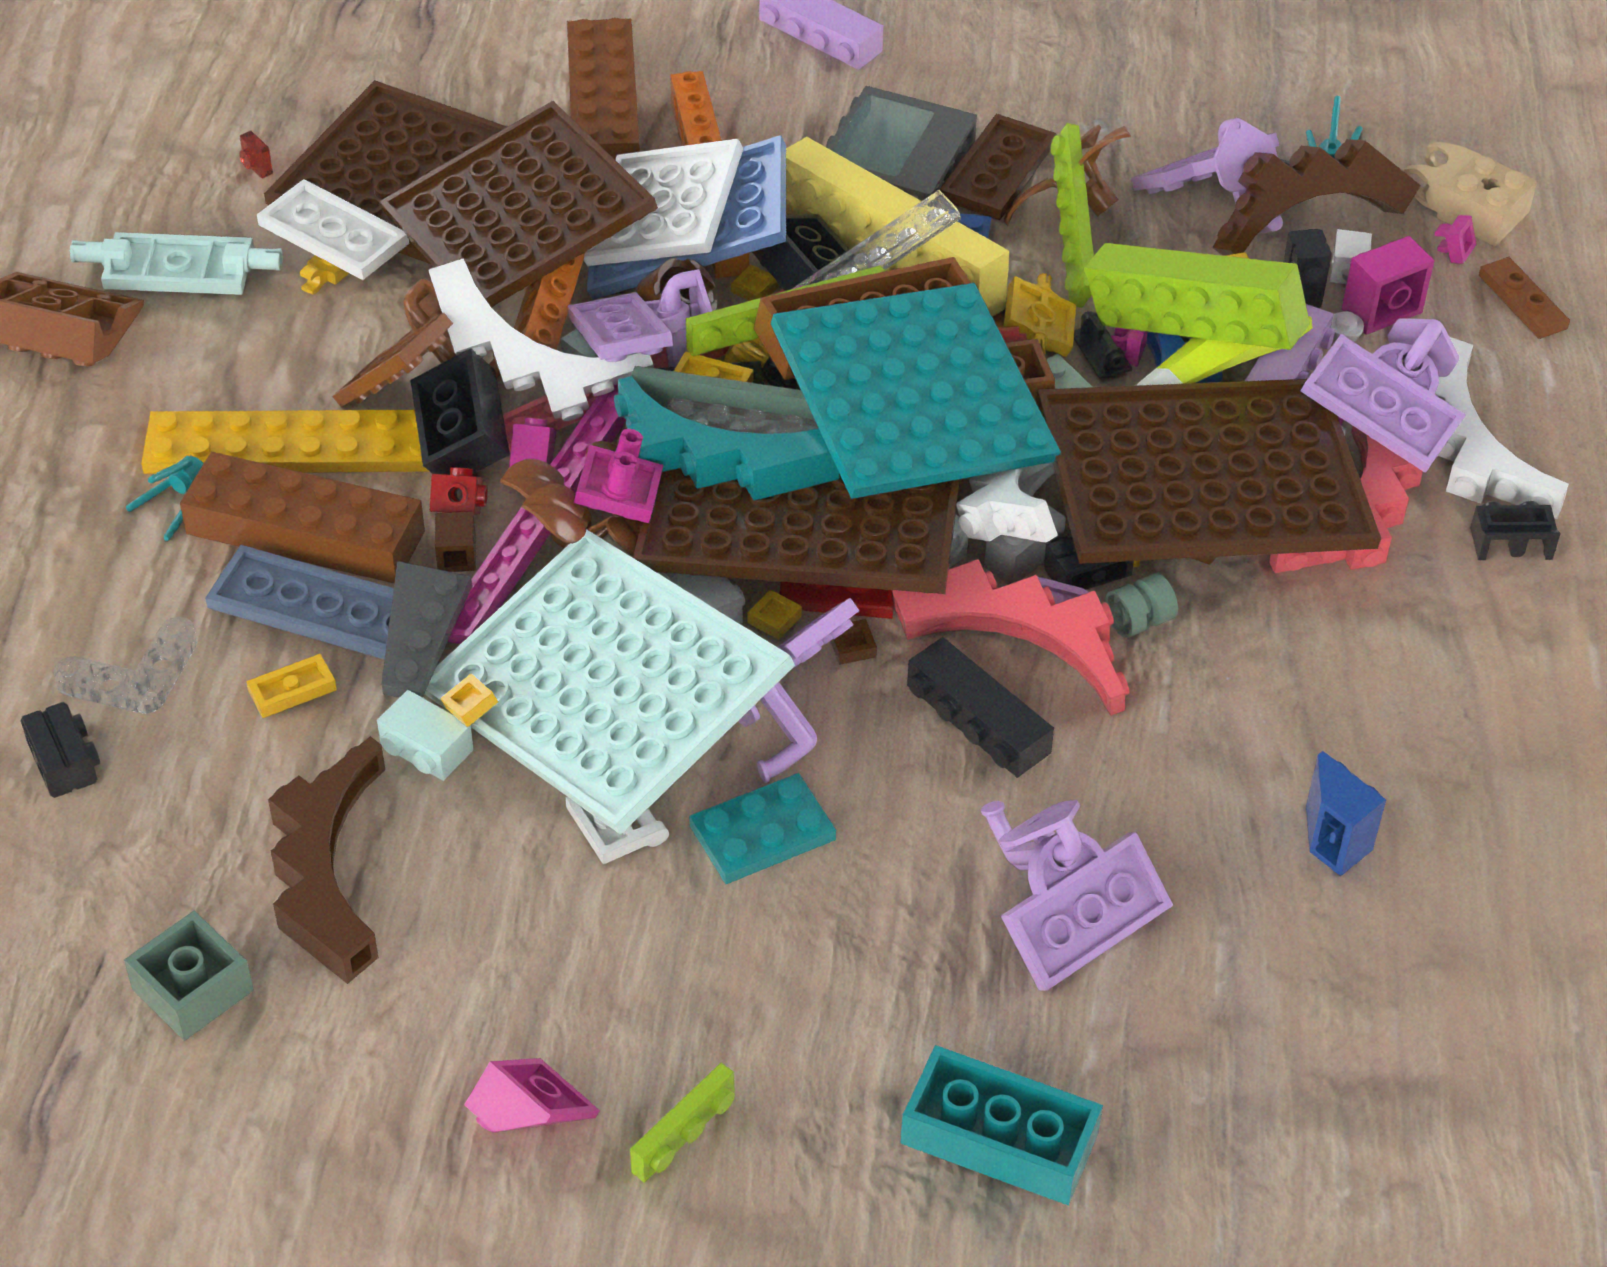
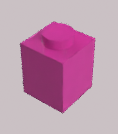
(532, 441)

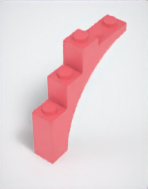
(1384, 482)
(1071, 629)

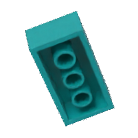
(1001, 1124)

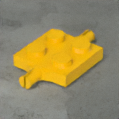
(1041, 314)

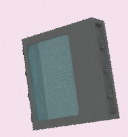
(904, 139)

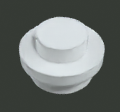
(1348, 325)

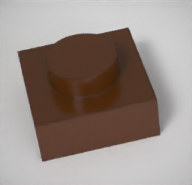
(855, 643)

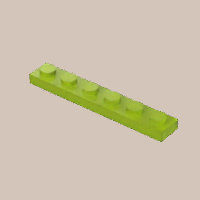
(1073, 212)
(737, 322)

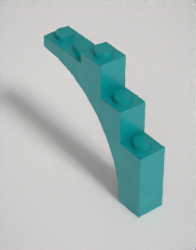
(715, 455)

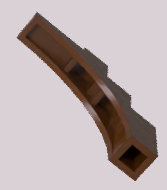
(1312, 173)
(312, 818)

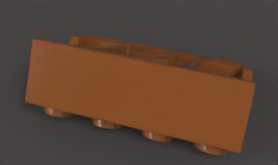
(63, 318)

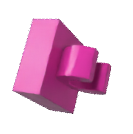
(1459, 238)
(1131, 342)

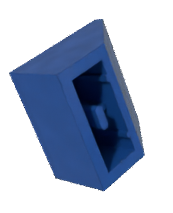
(1341, 815)

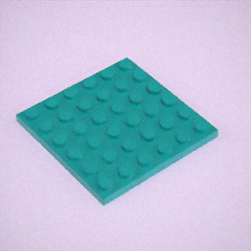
(914, 389)

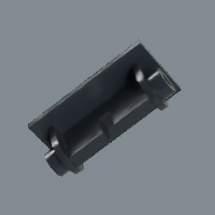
(1100, 348)

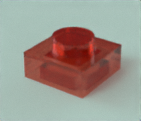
(255, 154)

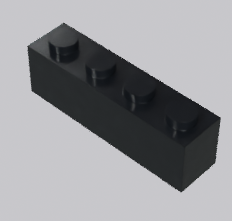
(980, 707)

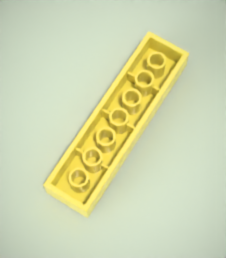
(861, 203)

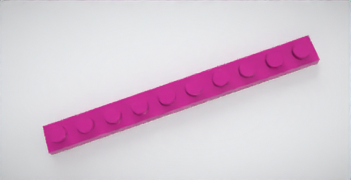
(525, 532)

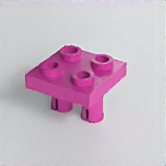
(619, 479)

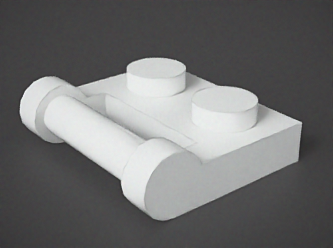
(610, 844)

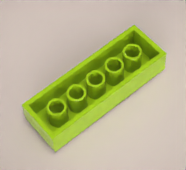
(1198, 295)

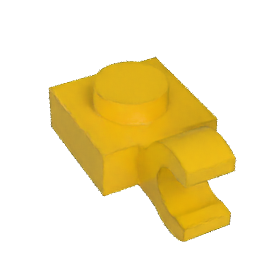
(318, 273)

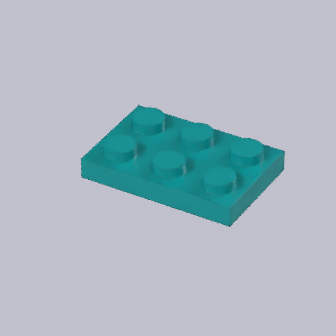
(762, 828)

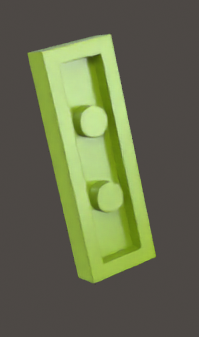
(683, 1123)

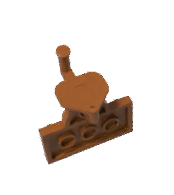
(427, 334)

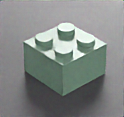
(189, 975)

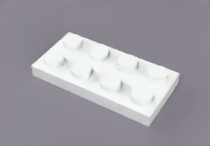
(333, 229)

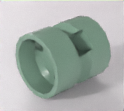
(1142, 604)

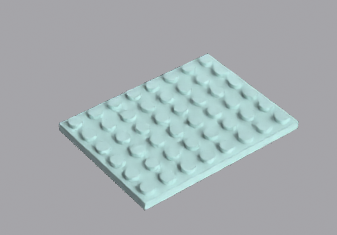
(610, 678)

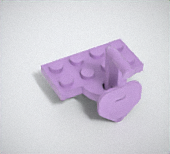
(1236, 145)
(631, 325)
(1393, 397)
(779, 704)
(1081, 893)

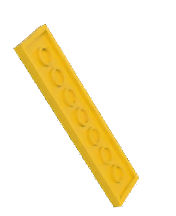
(288, 439)

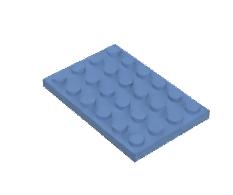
(750, 220)

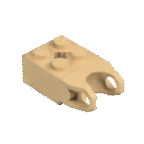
(1475, 188)

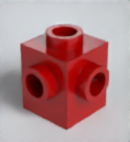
(445, 487)

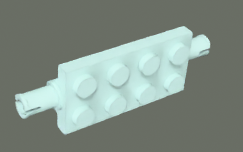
(176, 262)

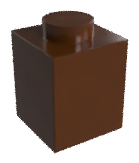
(455, 541)

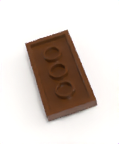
(998, 166)

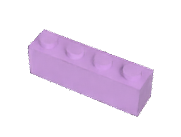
(827, 28)
(1302, 357)

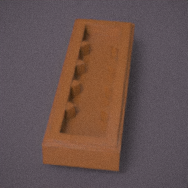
(1524, 297)

